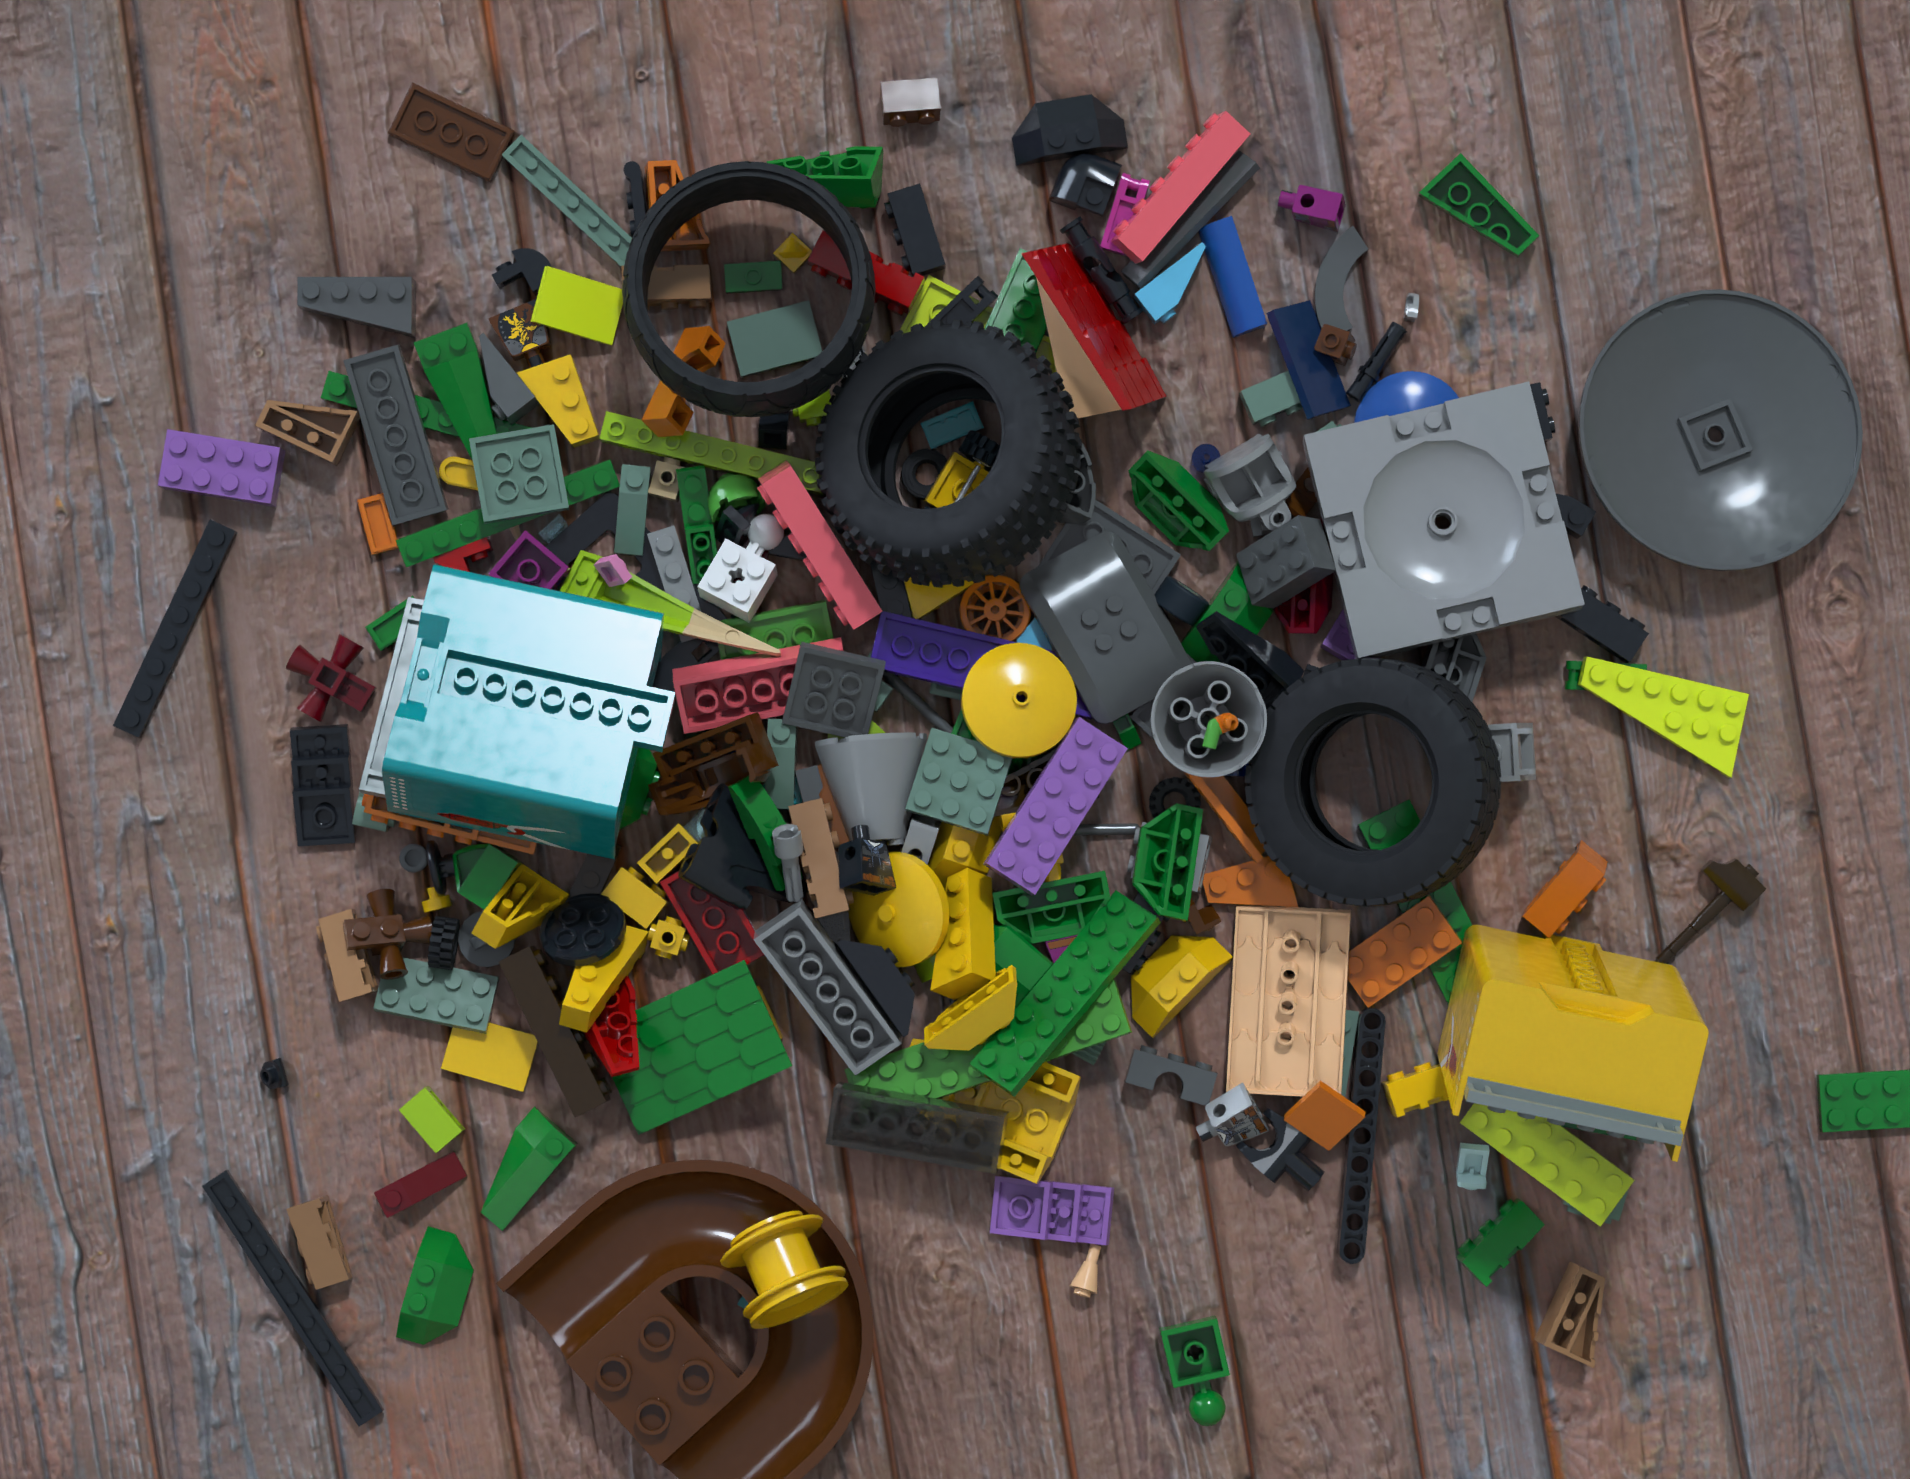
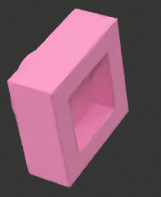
(613, 570)

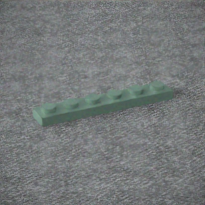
(568, 199)

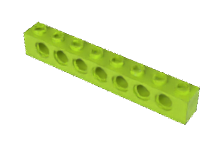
(703, 450)

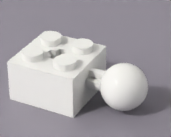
(737, 562)

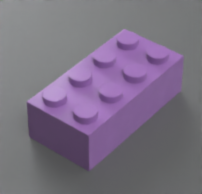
(221, 468)

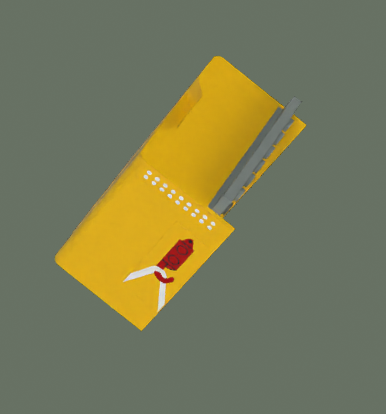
(1572, 1036)

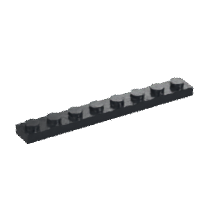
(175, 628)

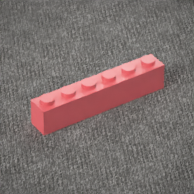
(1180, 186)

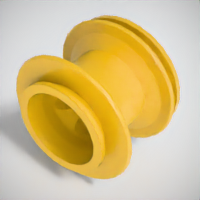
(784, 1269)

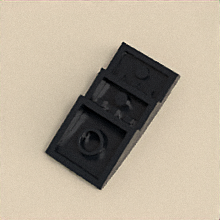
(322, 785)

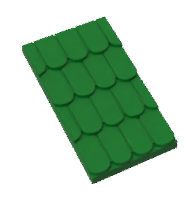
(701, 1047)

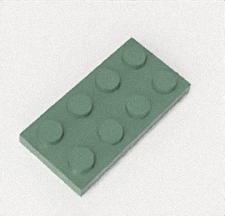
(439, 996)

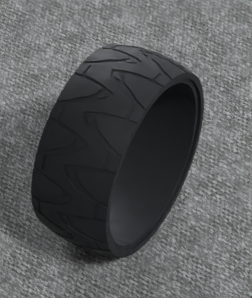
(737, 183)

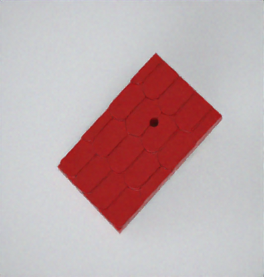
(1087, 340)

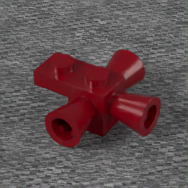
(331, 678)

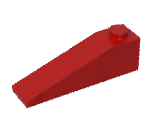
(615, 1032)

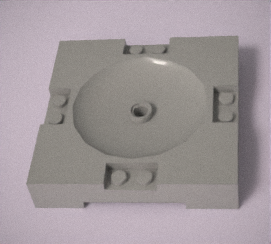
(1462, 460)

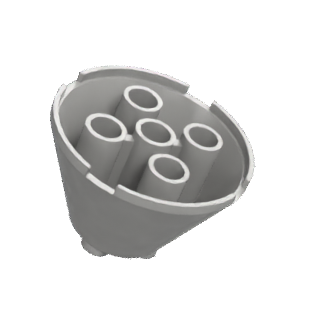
(1208, 690)

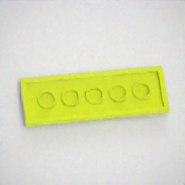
(1553, 1159)

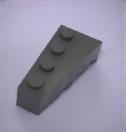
(367, 301)

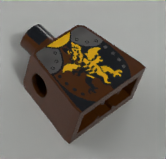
(521, 335)

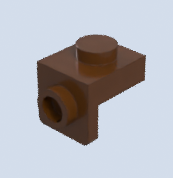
(1336, 343)
(1202, 919)

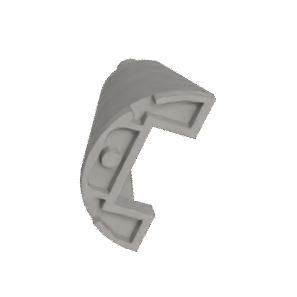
(873, 780)

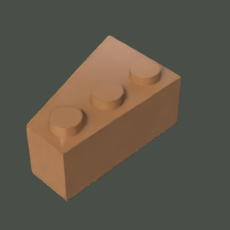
(350, 969)

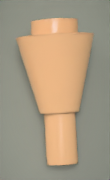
(1086, 1278)

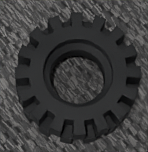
(1169, 785)
(443, 943)

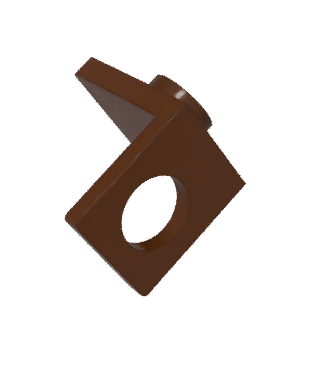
(1301, 499)

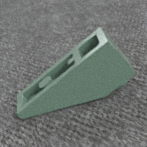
(632, 510)
(781, 780)

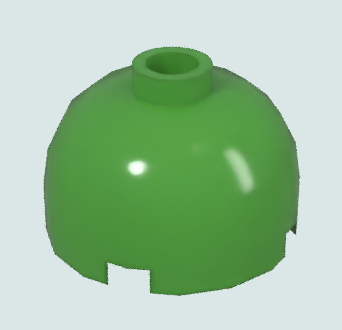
(734, 491)

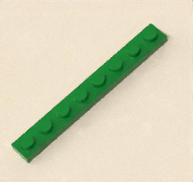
(434, 417)
(471, 527)

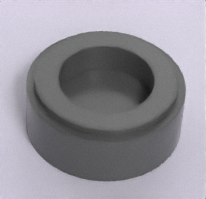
(413, 858)

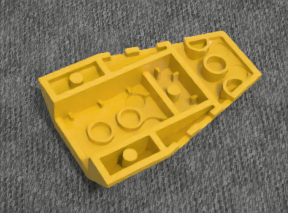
(1034, 1119)

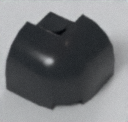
(1085, 183)

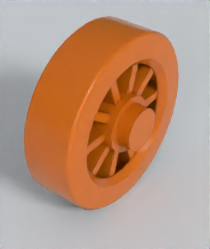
(995, 609)

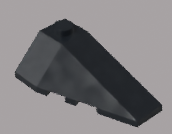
(1260, 660)

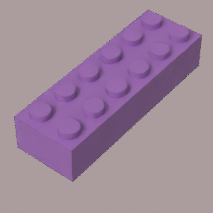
(1055, 806)

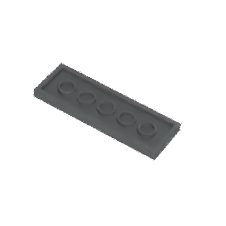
(395, 434)

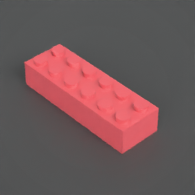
(816, 539)
(737, 687)

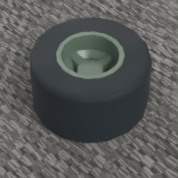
(1180, 600)

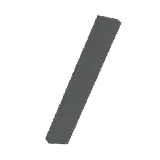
(1205, 206)

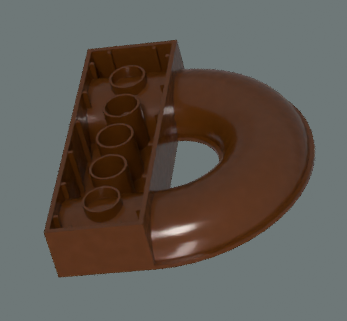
(648, 1360)

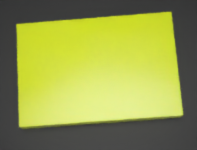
(578, 305)

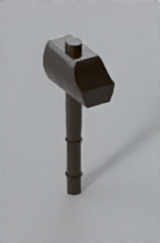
(1736, 885)

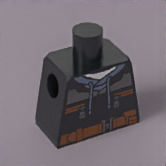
(865, 864)

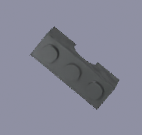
(1147, 1066)

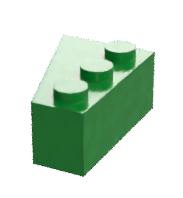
(1499, 1240)

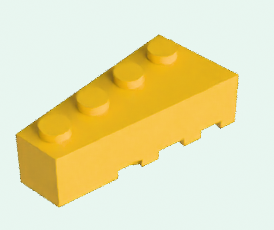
(968, 951)
(597, 982)

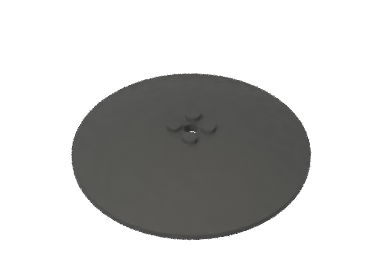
(1782, 418)

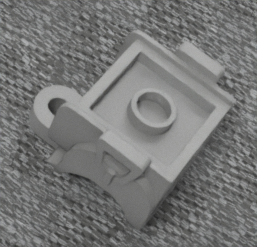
(1252, 482)

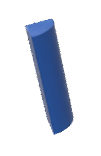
(1232, 277)

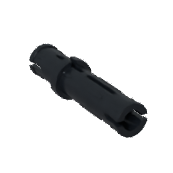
(1370, 371)

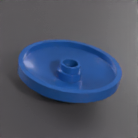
(1402, 394)

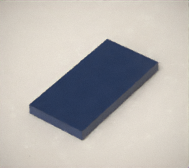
(1311, 372)

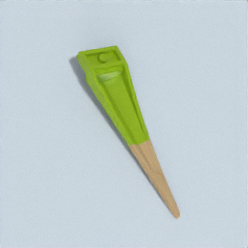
(638, 593)

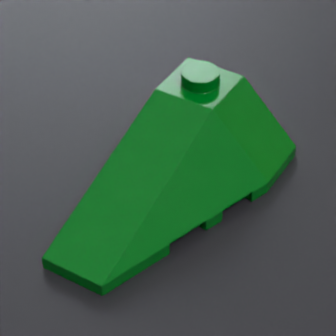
(849, 176)

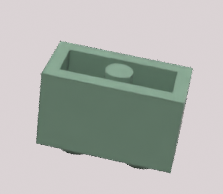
(1270, 399)

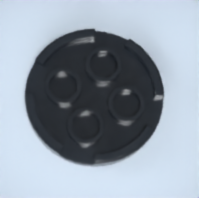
(583, 930)

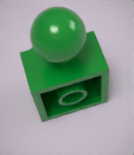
(1206, 1405)

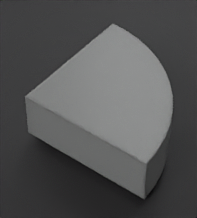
(1411, 307)

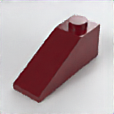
(420, 1184)

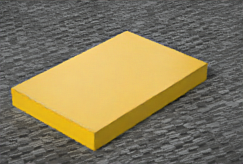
(497, 1057)

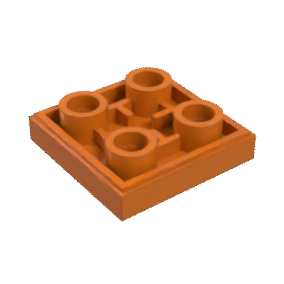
(1324, 1115)

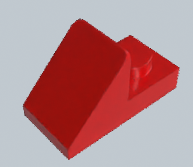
(458, 557)

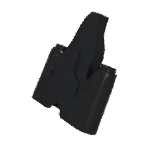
(726, 860)

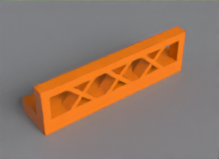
(1231, 812)

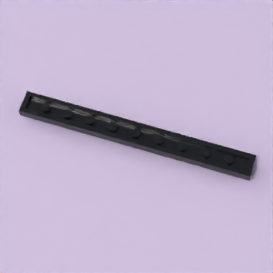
(293, 1298)

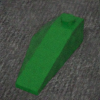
(529, 1161)

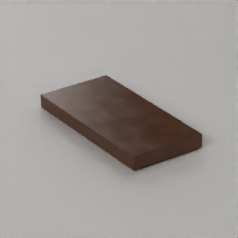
(451, 132)

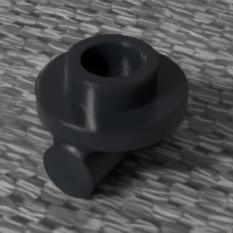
(273, 1074)

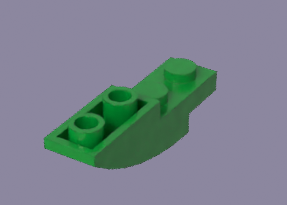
(696, 520)
(759, 820)

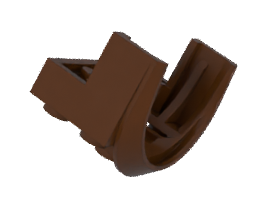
(678, 764)

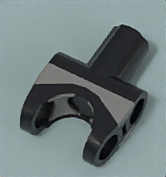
(1284, 1154)

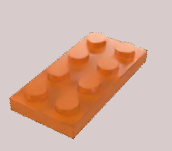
(1400, 951)

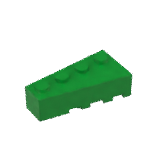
(1478, 205)

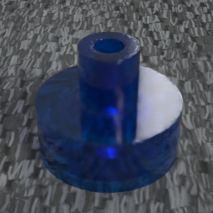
(1198, 459)

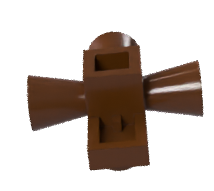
(386, 933)

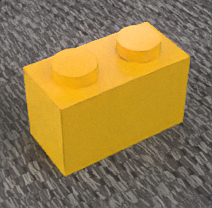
(667, 853)
(636, 897)

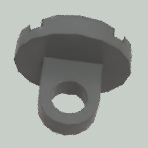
(478, 951)

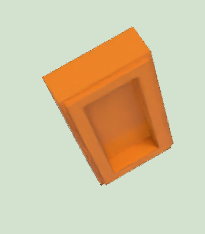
(377, 524)

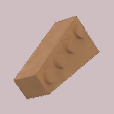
(820, 857)

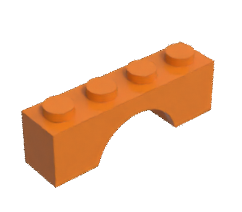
(667, 411)

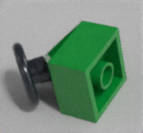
(478, 870)

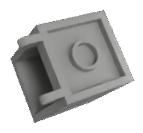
(1515, 750)

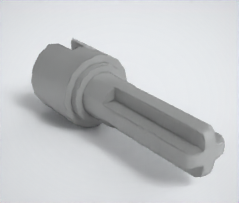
(788, 847)

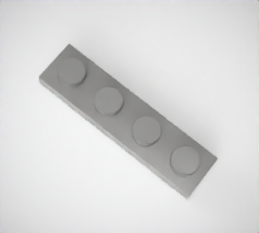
(673, 568)

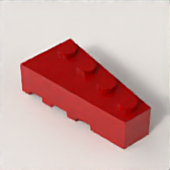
(891, 280)

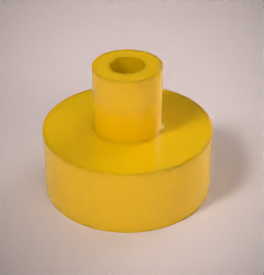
(435, 901)

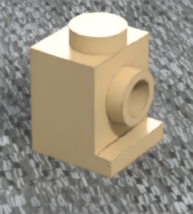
(661, 489)

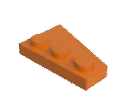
(1250, 885)

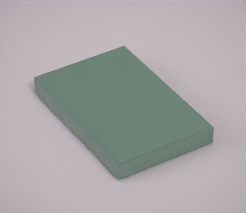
(774, 338)

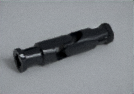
(1105, 276)

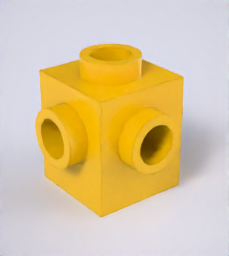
(680, 938)

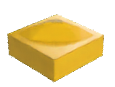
(792, 253)

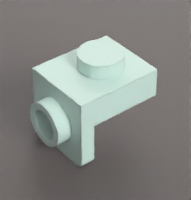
(1472, 1166)

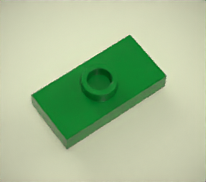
(753, 277)

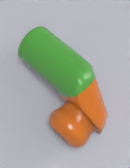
(1218, 726)

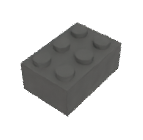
(1286, 562)

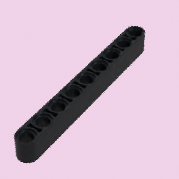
(1364, 1149)

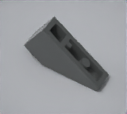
(509, 393)

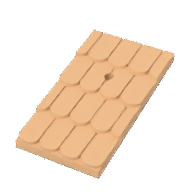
(1282, 1024)

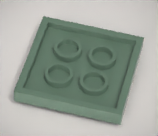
(519, 474)
(958, 782)

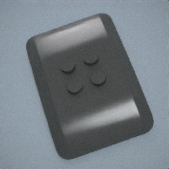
(1104, 626)

